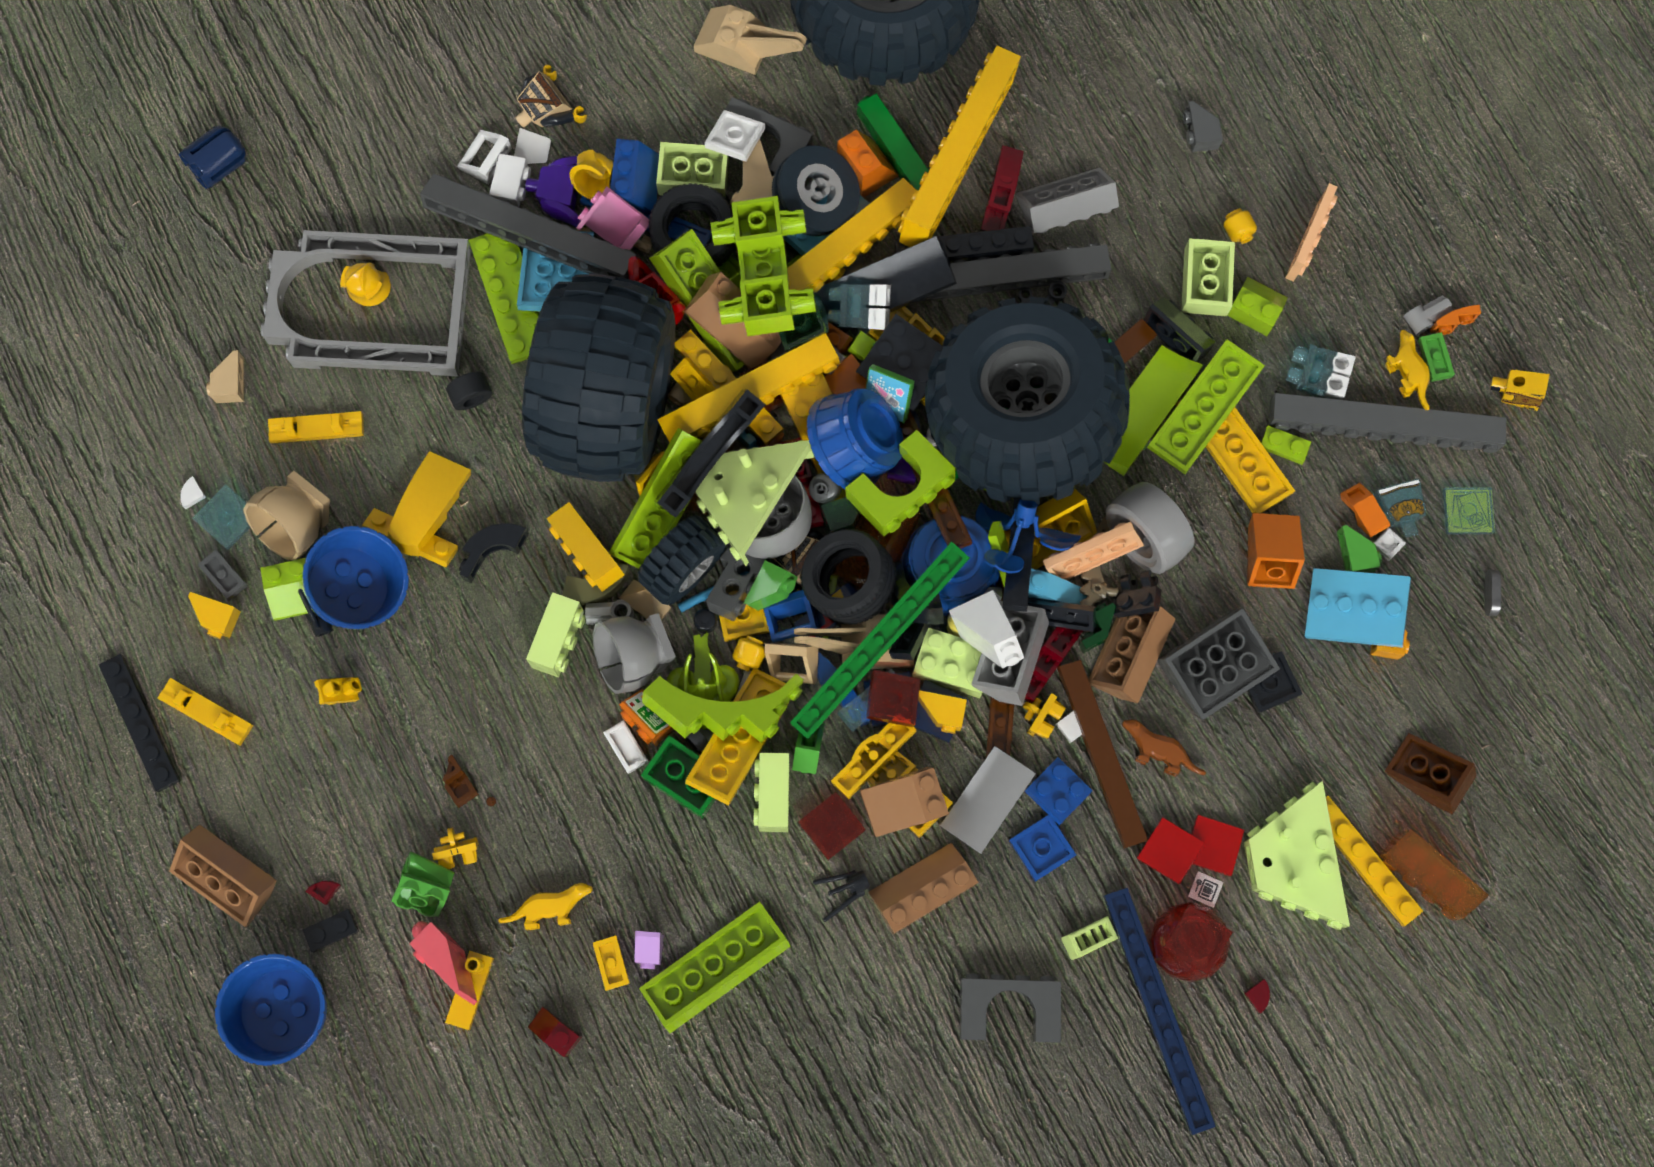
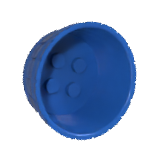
(854, 435)
(355, 577)
(970, 581)
(270, 1009)

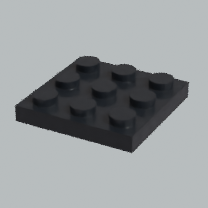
(904, 352)

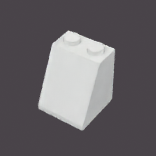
(987, 629)

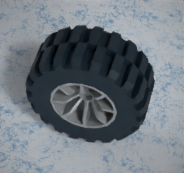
(681, 560)

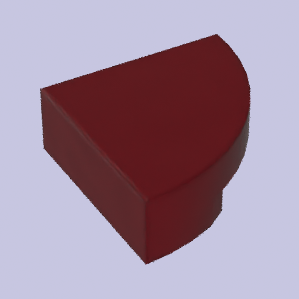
(323, 891)
(1259, 996)

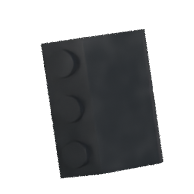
(1178, 330)

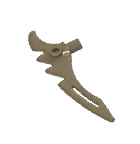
(1096, 587)

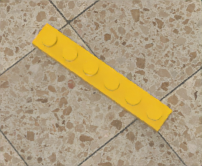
(690, 346)
(1371, 867)

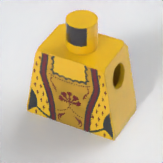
(1522, 388)

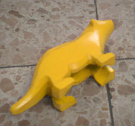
(1411, 367)
(548, 906)

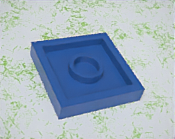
(1042, 847)

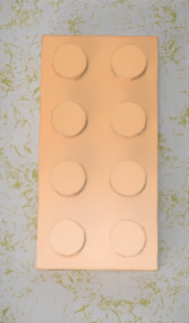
(1312, 234)
(1094, 552)

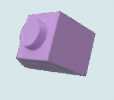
(648, 949)

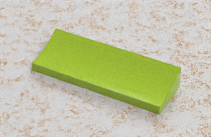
(684, 269)
(1151, 401)
(714, 967)

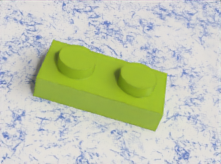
(1285, 445)

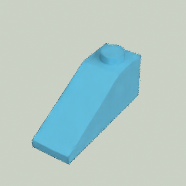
(1053, 588)

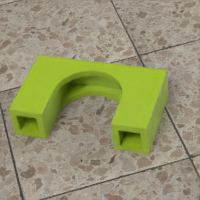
(888, 511)

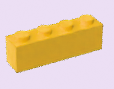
(585, 546)

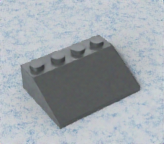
(1219, 663)

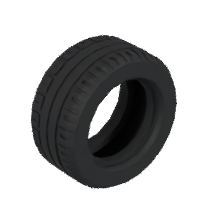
(689, 198)
(827, 555)

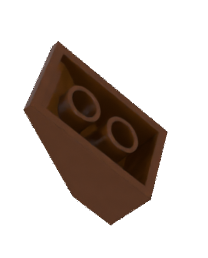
(1432, 772)

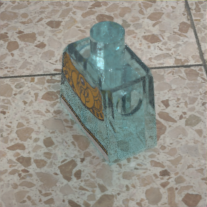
(1402, 505)

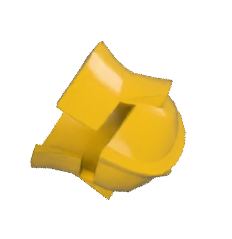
(591, 173)
(365, 284)

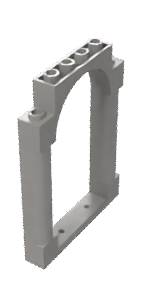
(324, 247)

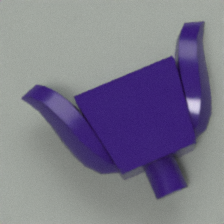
(556, 191)

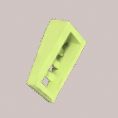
(1075, 944)

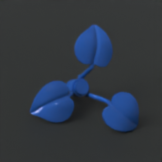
(1024, 517)

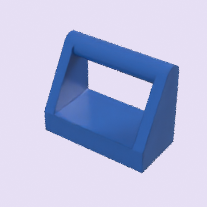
(793, 605)

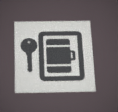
(1205, 889)

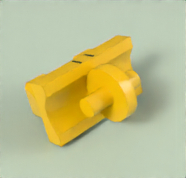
(338, 690)
(1050, 707)
(445, 853)

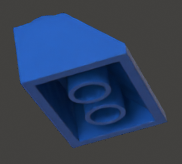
(635, 174)

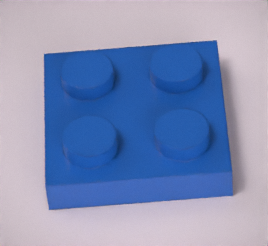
(1058, 791)

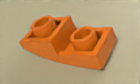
(1451, 320)

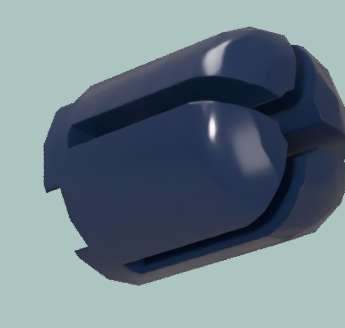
(214, 156)

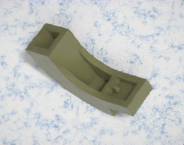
(582, 591)

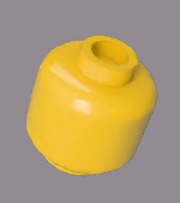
(1240, 226)
(749, 653)

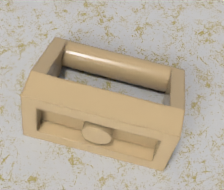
(810, 657)

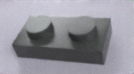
(222, 575)

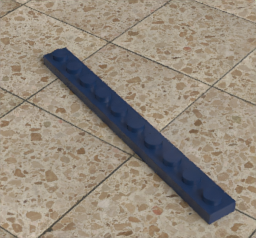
(1159, 1011)

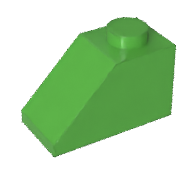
(1357, 551)
(770, 586)
(808, 751)

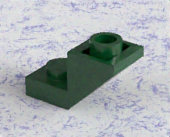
(1103, 622)

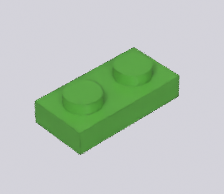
(1436, 356)

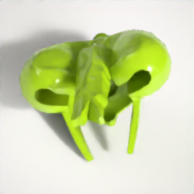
(715, 685)

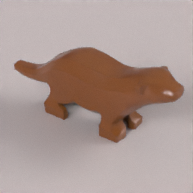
(1159, 748)

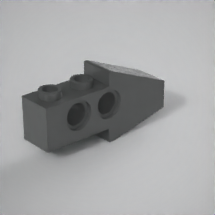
(719, 599)

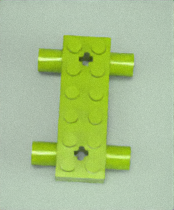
(765, 297)

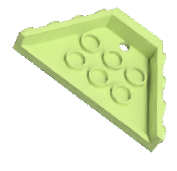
(746, 488)
(1302, 859)

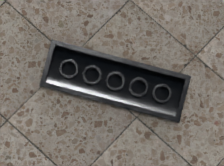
(911, 273)

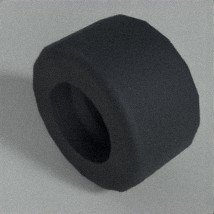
(469, 390)

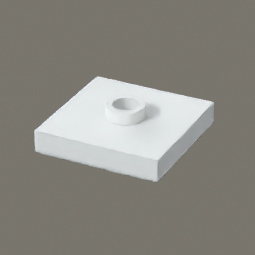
(735, 135)

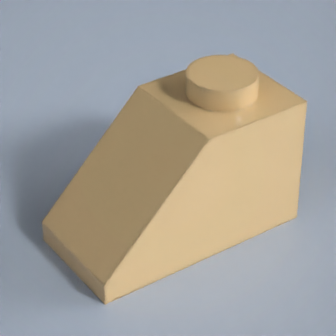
(227, 380)

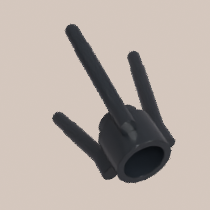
(318, 625)
(856, 883)

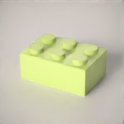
(691, 164)
(1208, 277)
(556, 635)
(948, 662)
(772, 792)

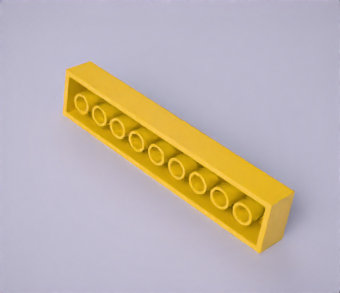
(959, 147)

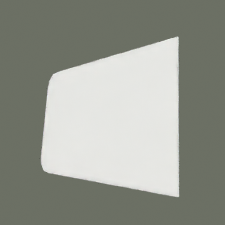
(532, 147)

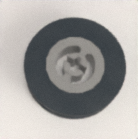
(833, 179)

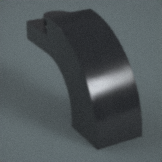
(489, 540)
(931, 614)

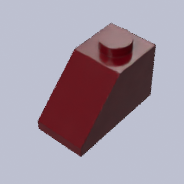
(554, 1032)

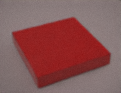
(1220, 846)
(1171, 851)

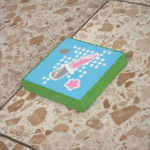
(892, 388)

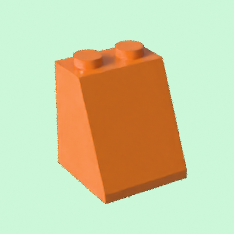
(867, 161)
(1274, 551)

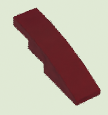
(1050, 658)

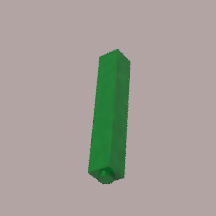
(891, 140)

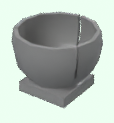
(636, 644)

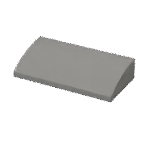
(987, 799)

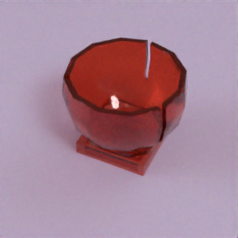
(1190, 942)

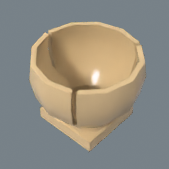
(298, 513)

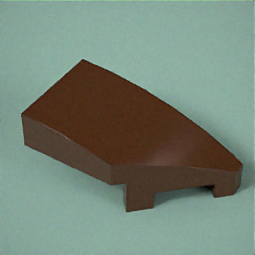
(458, 784)

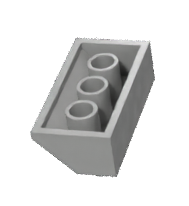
(1068, 200)
(1012, 682)

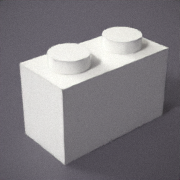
(510, 179)

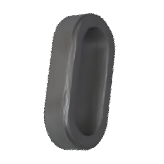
(1492, 593)

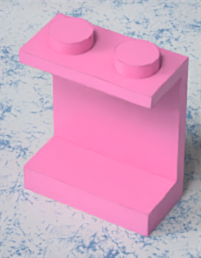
(614, 219)

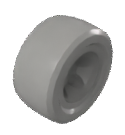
(1158, 522)
(790, 527)

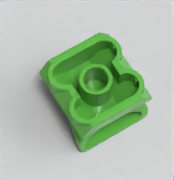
(423, 886)

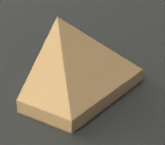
(643, 601)

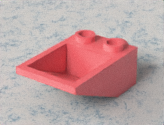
(443, 956)

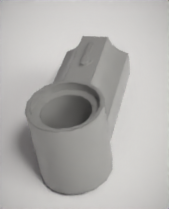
(1425, 316)
(600, 611)

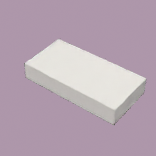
(625, 747)

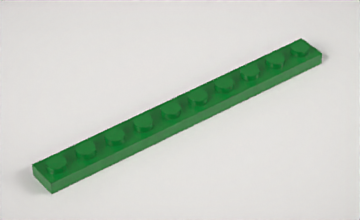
(880, 640)

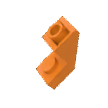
(1366, 509)

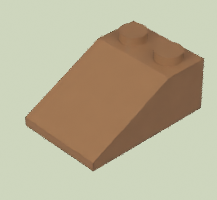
(904, 801)

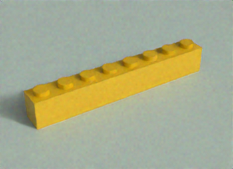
(851, 239)
(765, 382)

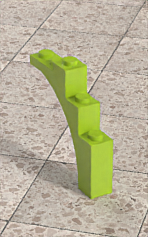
(688, 712)

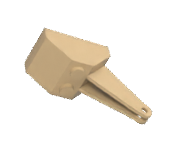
(742, 39)
(756, 177)
(851, 638)

